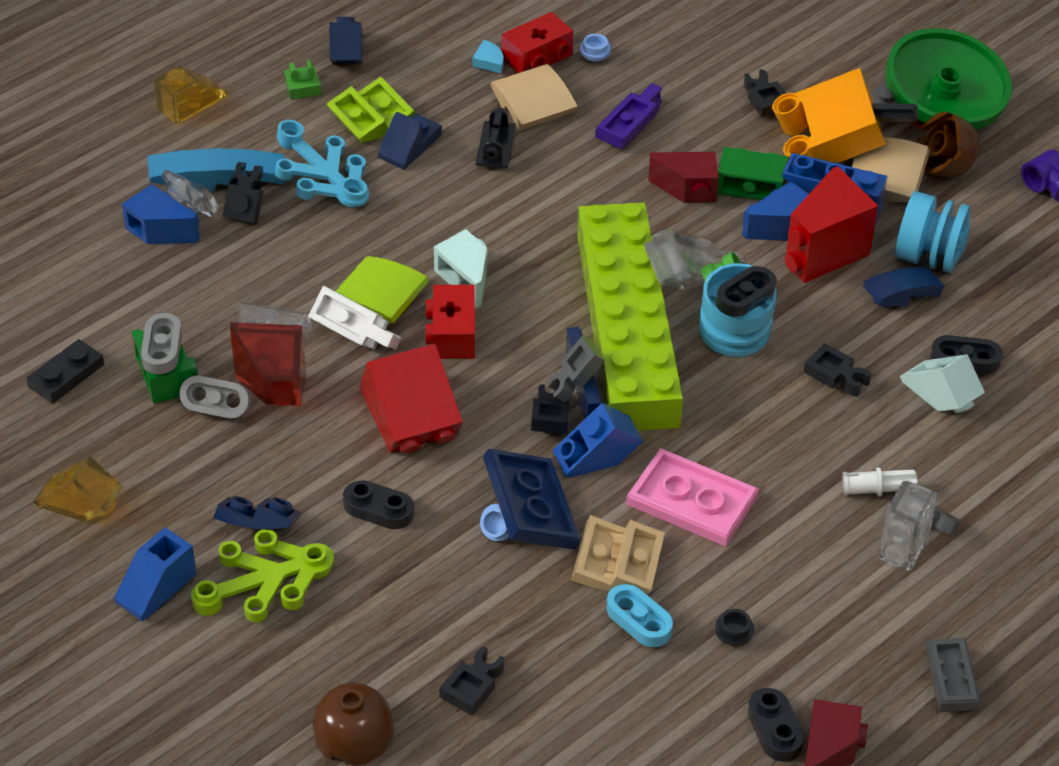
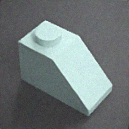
(463, 262)
(945, 383)

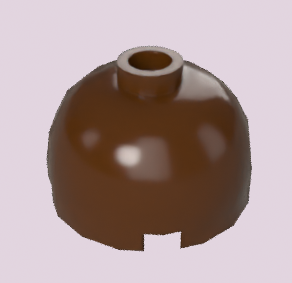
(951, 145)
(353, 724)

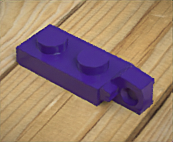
(630, 117)

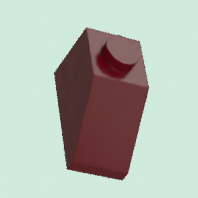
(685, 175)
(834, 734)

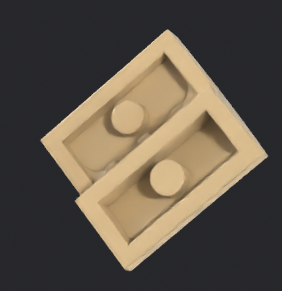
(534, 96)
(901, 162)
(617, 555)

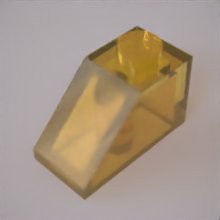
(185, 93)
(80, 491)

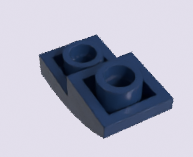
(899, 285)
(269, 514)

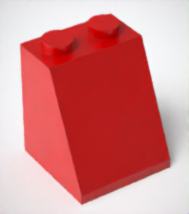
(830, 227)
(411, 399)

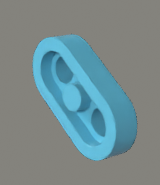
(642, 616)

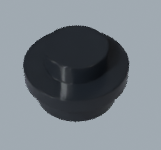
(734, 627)

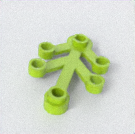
(309, 562)

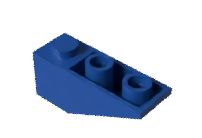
(809, 171)

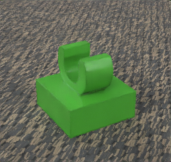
(302, 81)

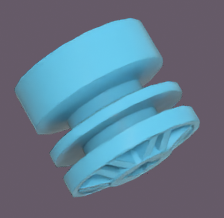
(933, 232)
(729, 334)

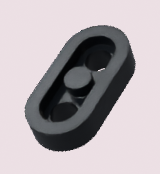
(746, 291)
(983, 353)
(374, 504)
(773, 721)

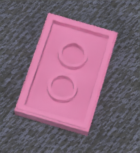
(692, 497)

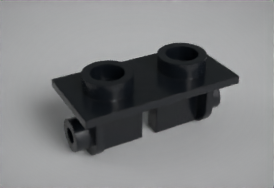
(496, 140)

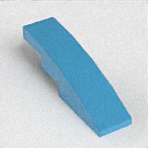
(212, 166)

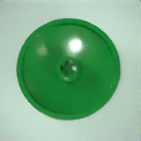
(948, 74)

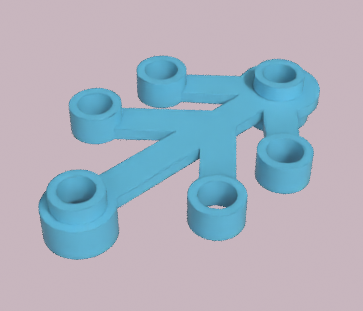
(349, 191)

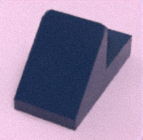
(408, 139)

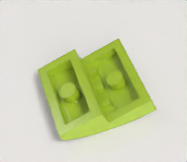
(369, 110)
(383, 286)

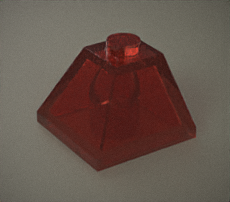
(270, 361)

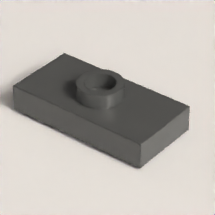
(952, 675)

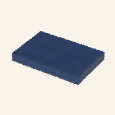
(531, 499)

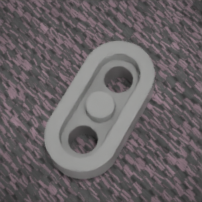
(161, 343)
(217, 397)

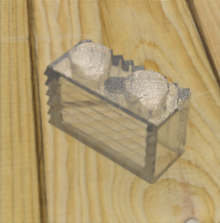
(674, 259)
(907, 525)

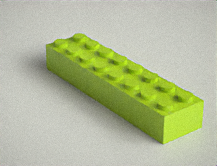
(629, 316)

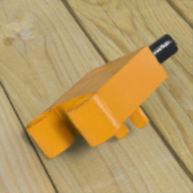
(839, 118)

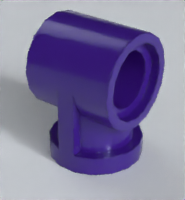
(1043, 173)

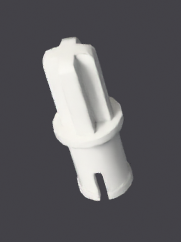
(876, 481)

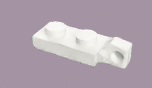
(352, 320)

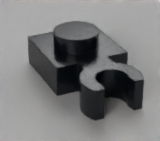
(762, 93)
(242, 199)
(835, 367)
(549, 413)
(472, 685)

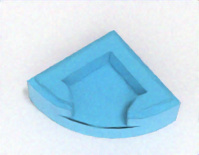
(488, 57)

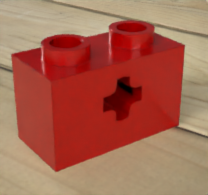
(537, 43)
(453, 321)

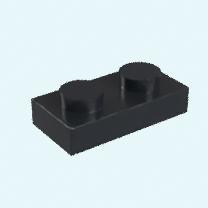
(65, 371)

